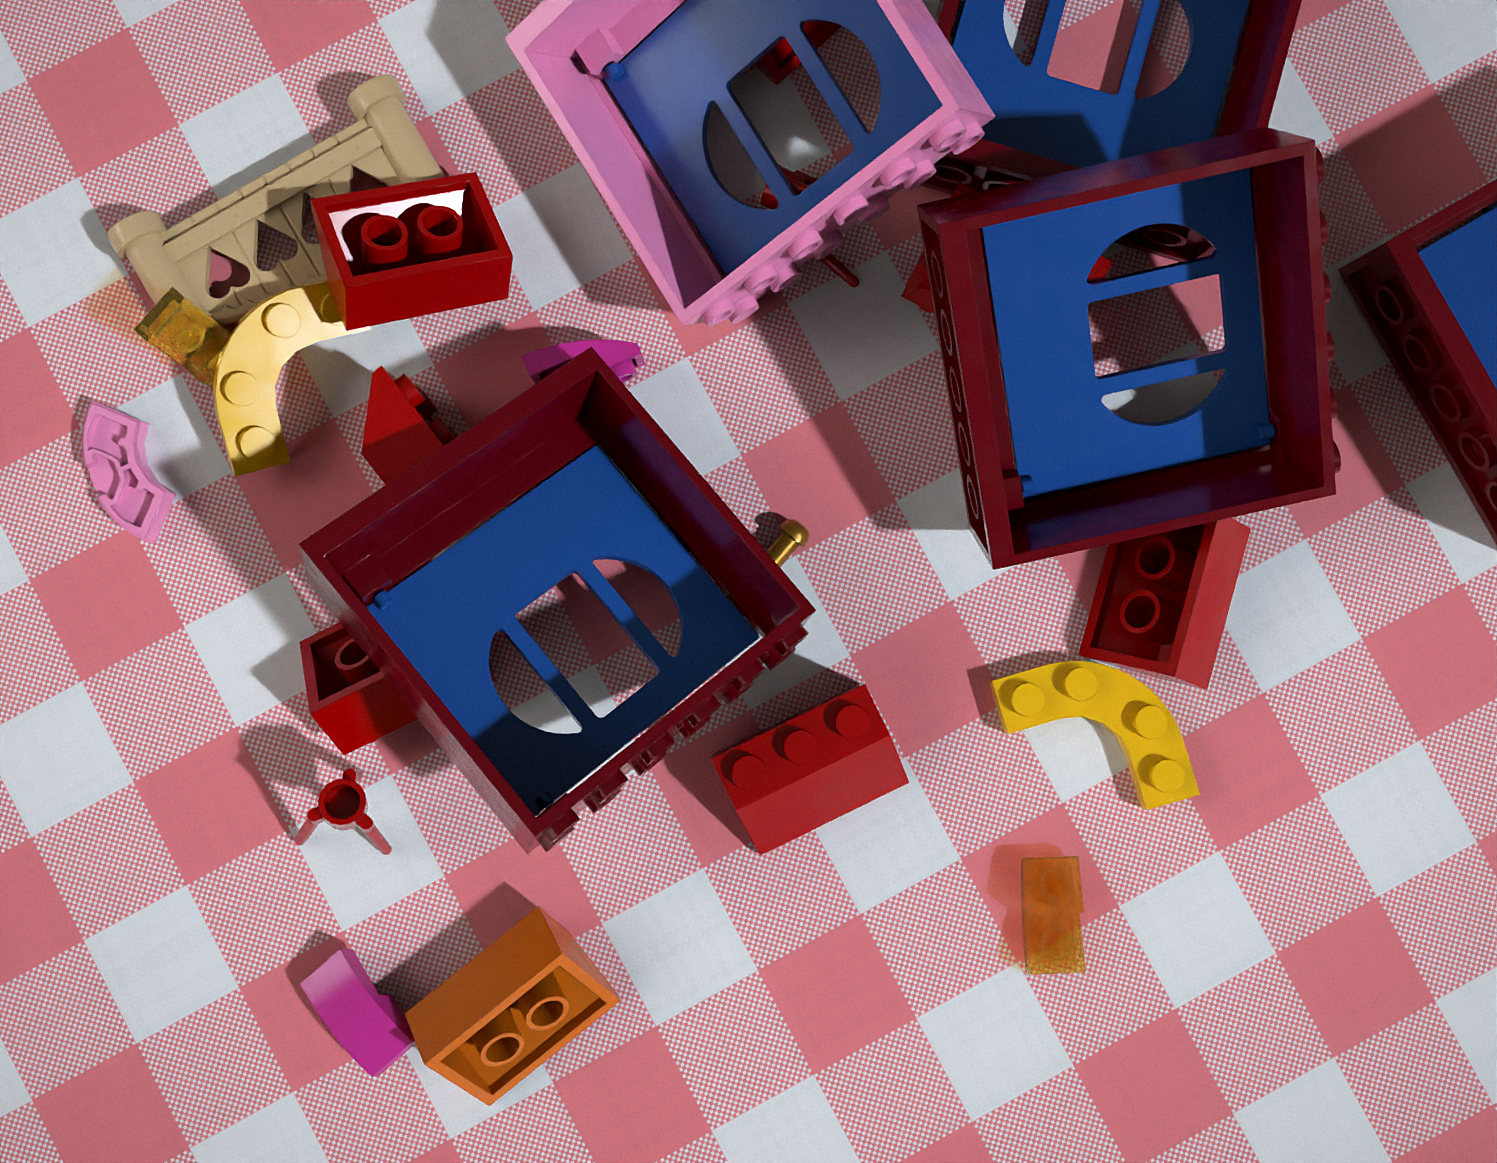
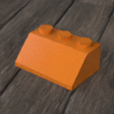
(510, 1008)

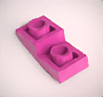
(619, 355)
(358, 1017)

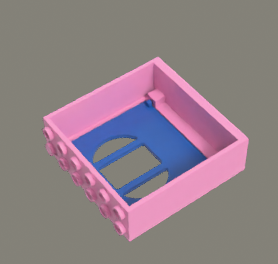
(668, 70)

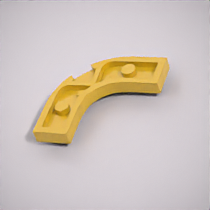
(251, 366)
(1120, 705)

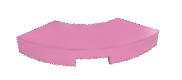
(120, 471)

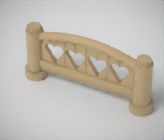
(379, 144)

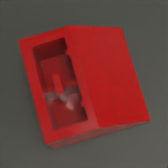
(400, 426)

